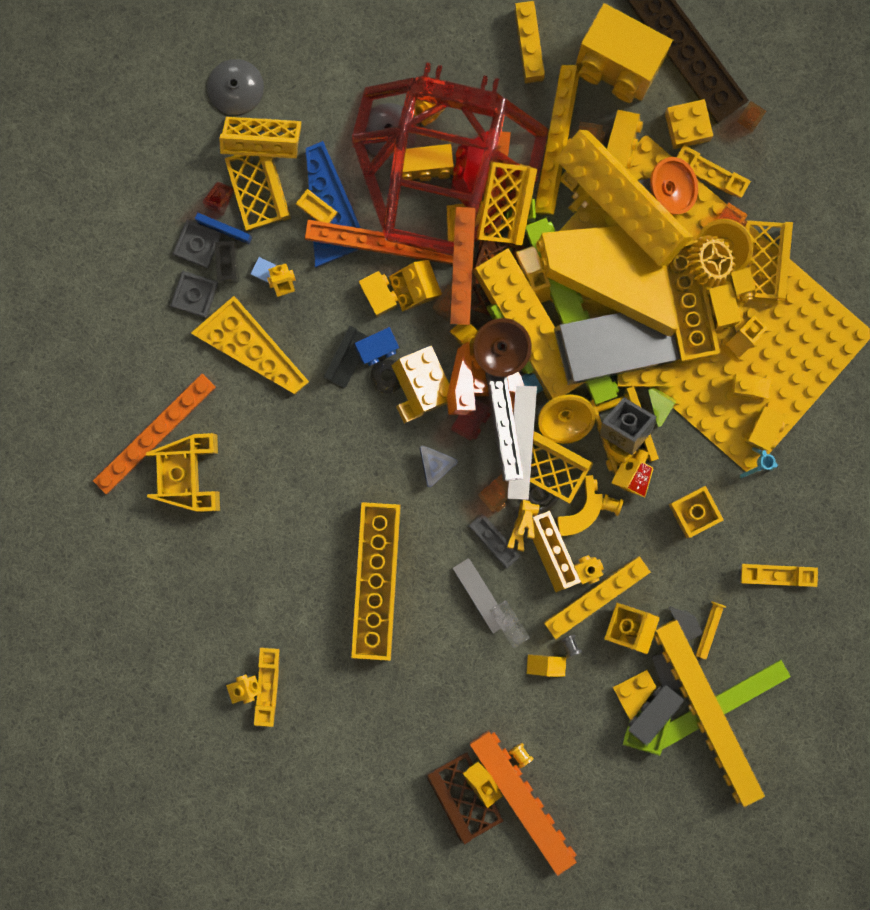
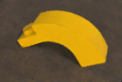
(587, 515)

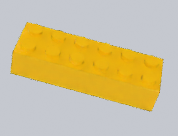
(692, 310)

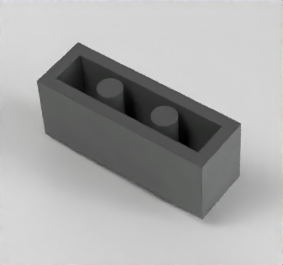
(655, 715)

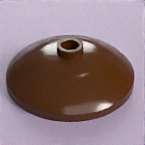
(514, 354)

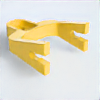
(524, 520)

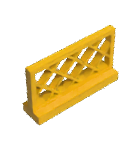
(254, 144)
(274, 185)
(521, 203)
(783, 258)
(563, 454)

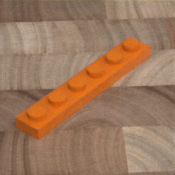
(462, 265)

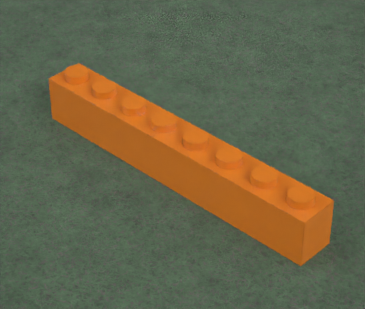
(523, 803)

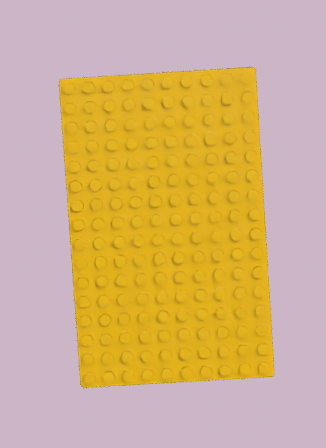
(800, 352)

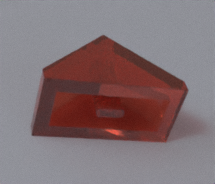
(218, 198)

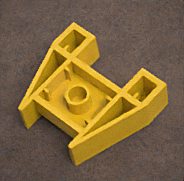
(179, 473)

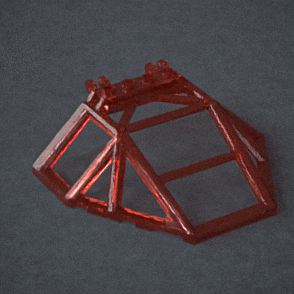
(444, 95)

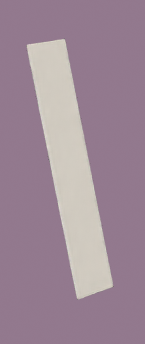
(524, 425)

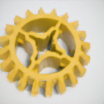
(711, 261)

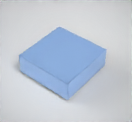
(261, 269)

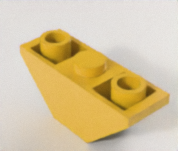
(530, 265)

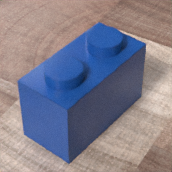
(375, 346)

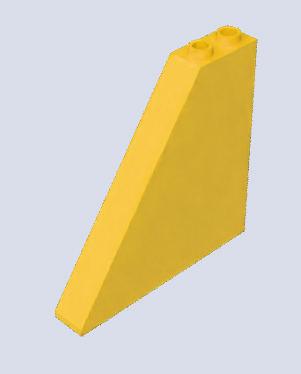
(610, 270)

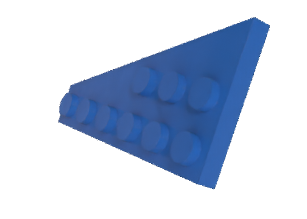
(327, 186)

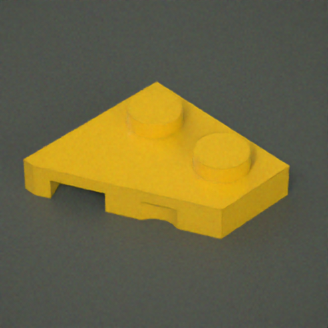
(635, 693)

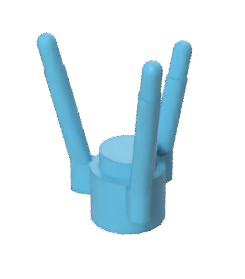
(764, 462)

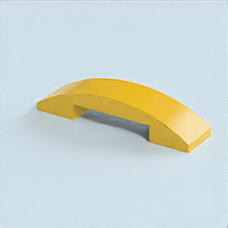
(714, 174)
(779, 575)
(268, 686)

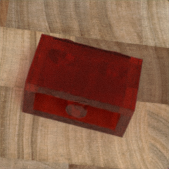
(468, 425)

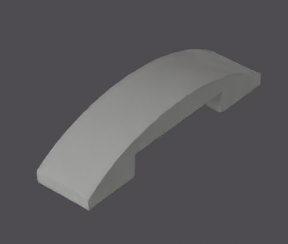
(478, 592)

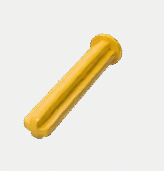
(710, 630)

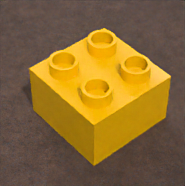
(622, 54)

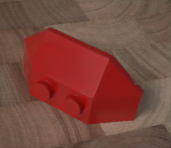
(466, 168)

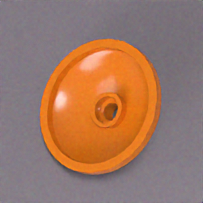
(674, 185)

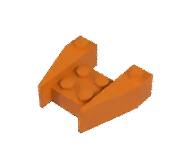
(469, 381)

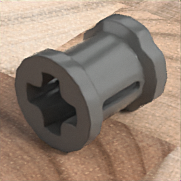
(570, 646)

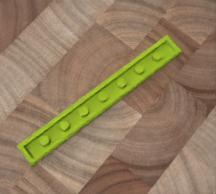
(730, 699)

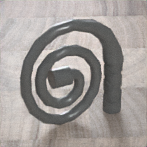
(541, 493)

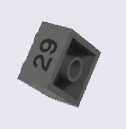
(627, 426)

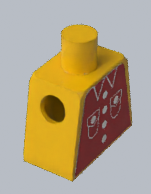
(634, 474)

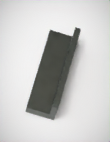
(345, 359)

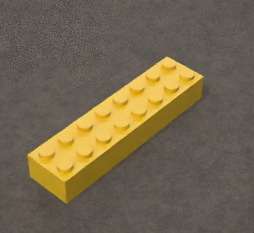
(623, 197)
(517, 301)
(376, 581)

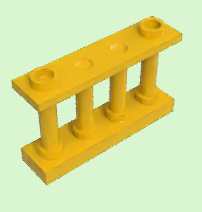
(648, 444)

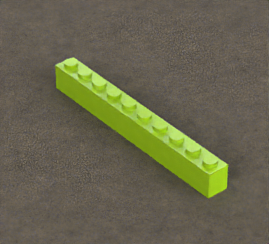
(570, 310)

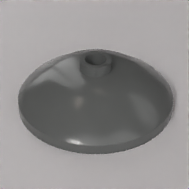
(238, 98)
(382, 116)

